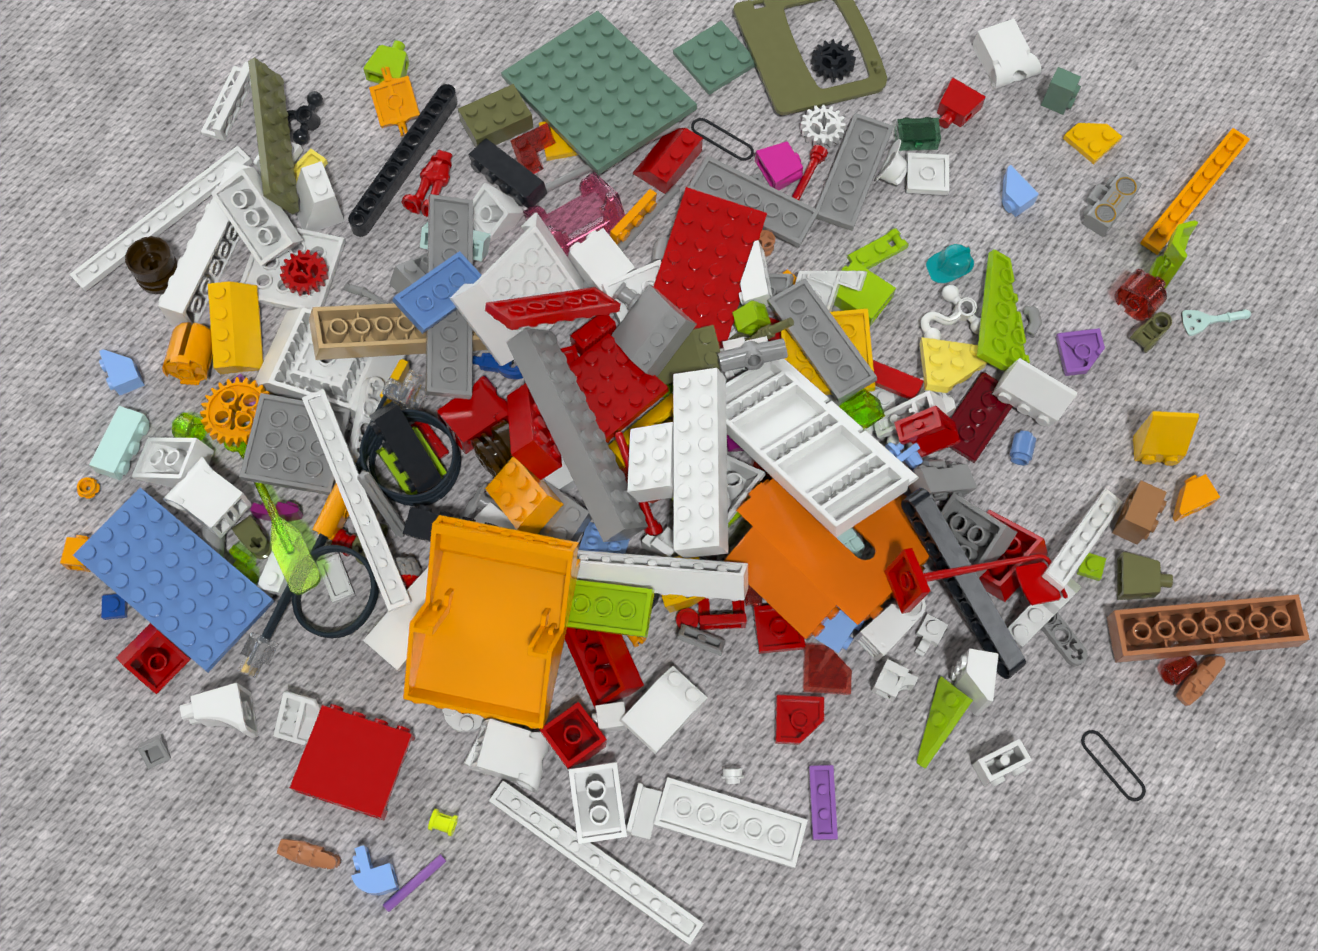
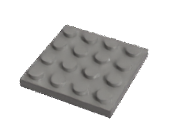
(286, 448)

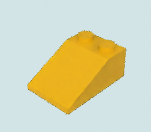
(1164, 437)

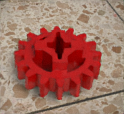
(297, 280)

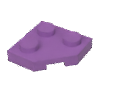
(1079, 350)

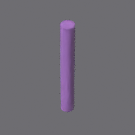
(414, 883)

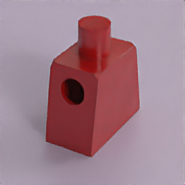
(959, 104)

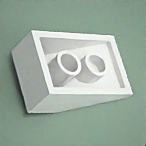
(169, 459)
(664, 709)
(597, 802)

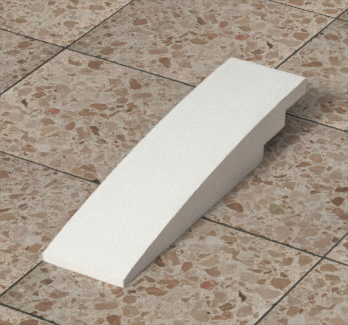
(391, 633)

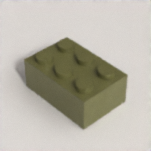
(496, 116)

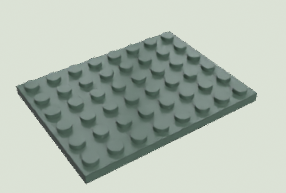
(599, 92)

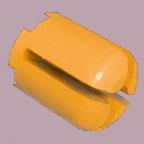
(189, 353)

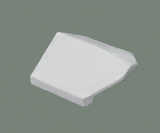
(296, 718)

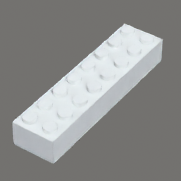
(202, 262)
(700, 463)

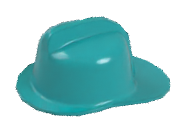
(950, 263)

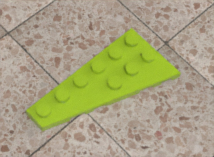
(1001, 324)

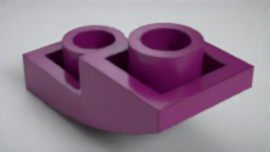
(288, 511)

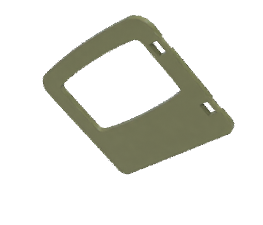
(782, 66)

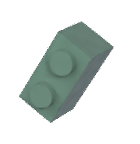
(1062, 91)

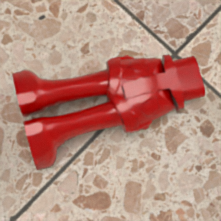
(435, 175)

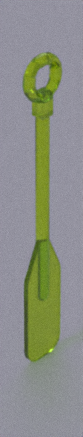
(286, 543)

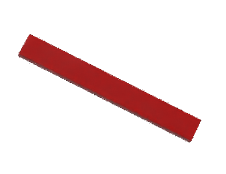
(887, 377)

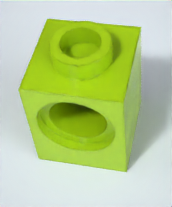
(751, 317)

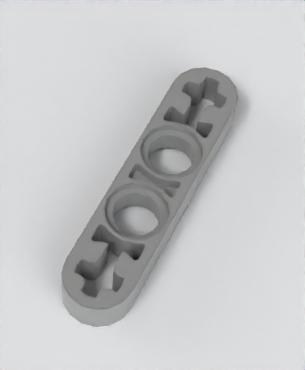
(1059, 624)

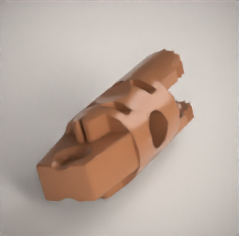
(1200, 679)
(308, 854)

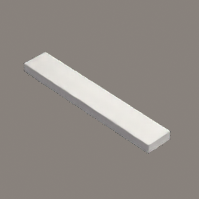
(1082, 540)

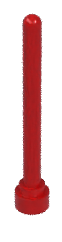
(817, 155)
(654, 527)

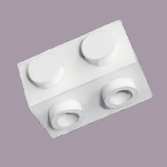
(1002, 762)

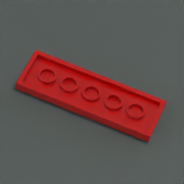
(552, 307)

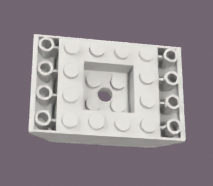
(294, 372)

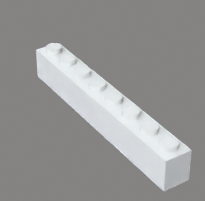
(666, 574)

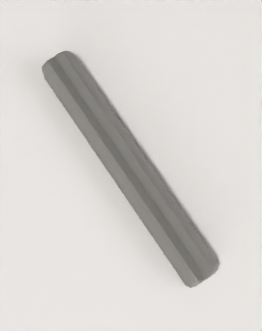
(381, 502)

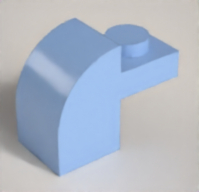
(373, 880)

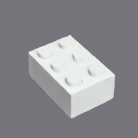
(651, 462)

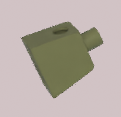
(1140, 577)

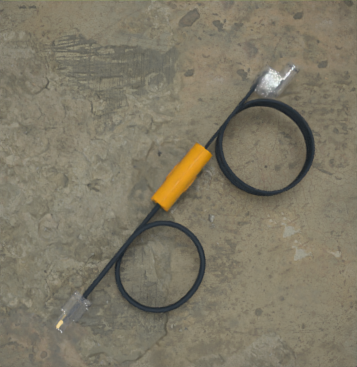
(260, 648)

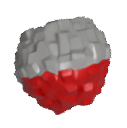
(408, 570)

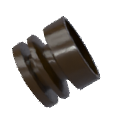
(151, 263)
(494, 451)

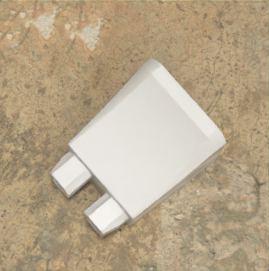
(223, 706)

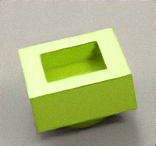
(1092, 567)

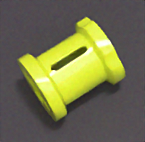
(443, 822)

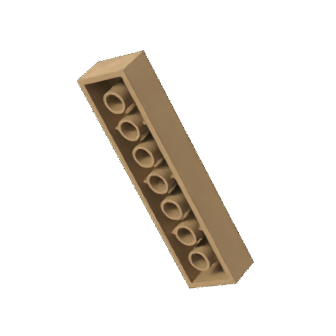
(367, 332)

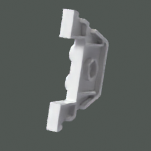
(828, 282)

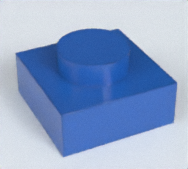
(113, 607)

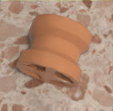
(769, 239)

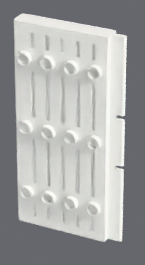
(812, 446)

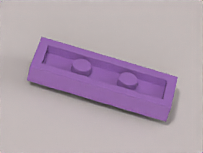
(823, 802)

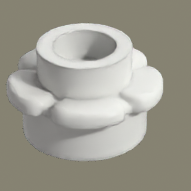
(732, 775)

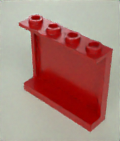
(352, 761)

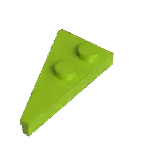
(946, 711)

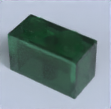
(918, 133)

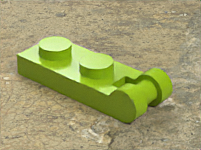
(879, 250)

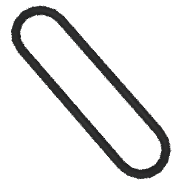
(726, 132)
(1119, 758)

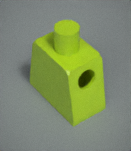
(386, 56)

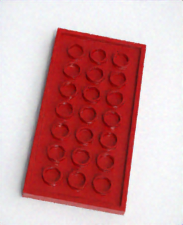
(708, 258)

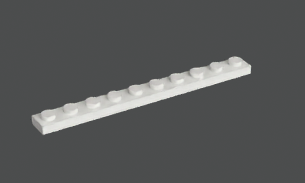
(157, 220)
(356, 500)
(596, 863)

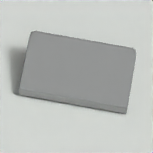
(701, 639)

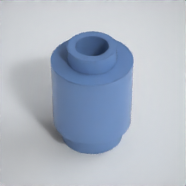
(1022, 448)

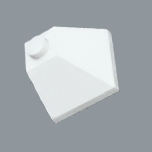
(494, 212)

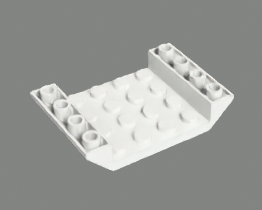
(526, 269)

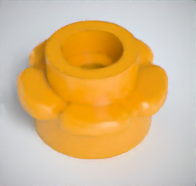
(87, 482)

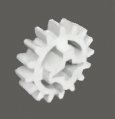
(832, 123)

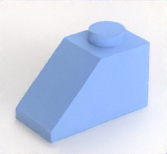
(1017, 192)

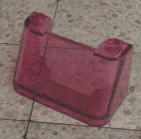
(593, 210)

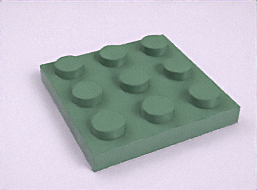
(714, 57)

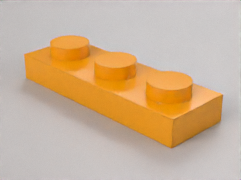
(634, 217)

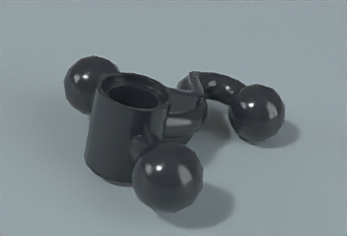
(301, 135)

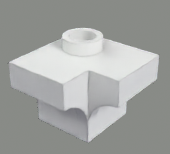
(660, 545)
(892, 680)

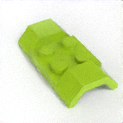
(1174, 255)

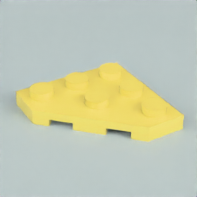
(947, 363)

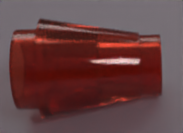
(1178, 670)

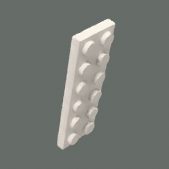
(730, 822)

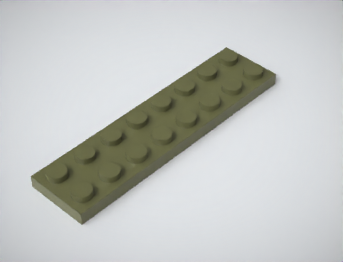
(273, 136)

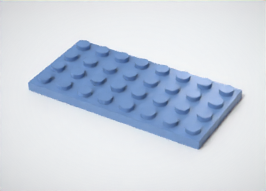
(174, 579)

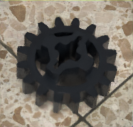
(833, 60)

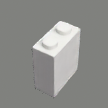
(599, 259)

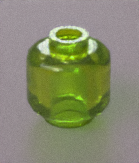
(188, 426)

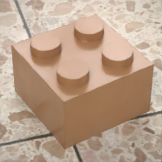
(1140, 512)

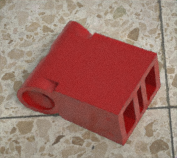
(473, 416)

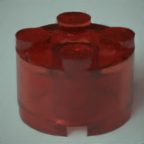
(1141, 295)

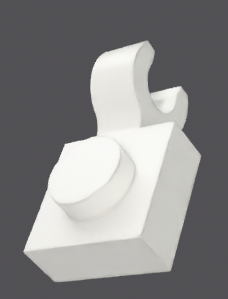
(930, 633)

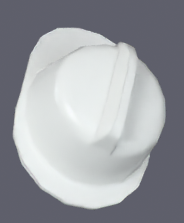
(894, 166)

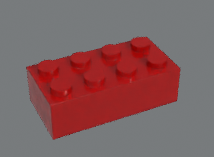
(530, 436)

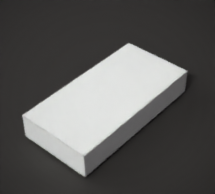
(335, 578)

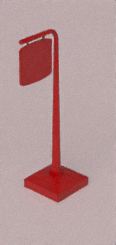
(911, 584)

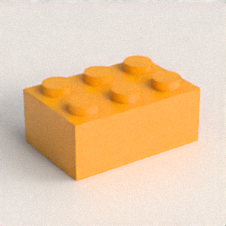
(523, 497)

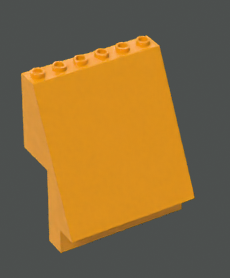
(491, 621)

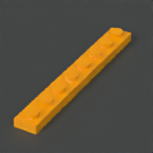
(1195, 191)

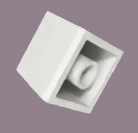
(316, 199)

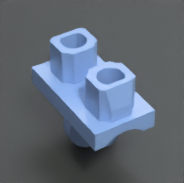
(910, 456)

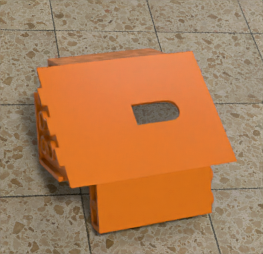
(808, 570)

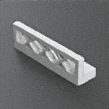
(230, 106)

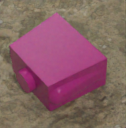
(779, 165)

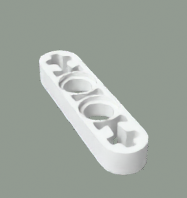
(361, 416)

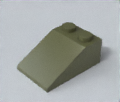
(696, 353)

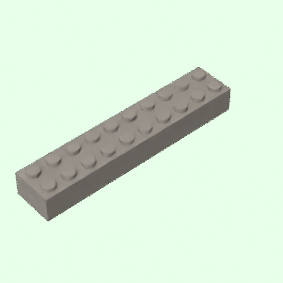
(577, 435)

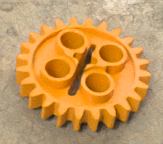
(217, 409)

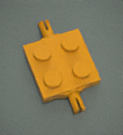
(394, 101)

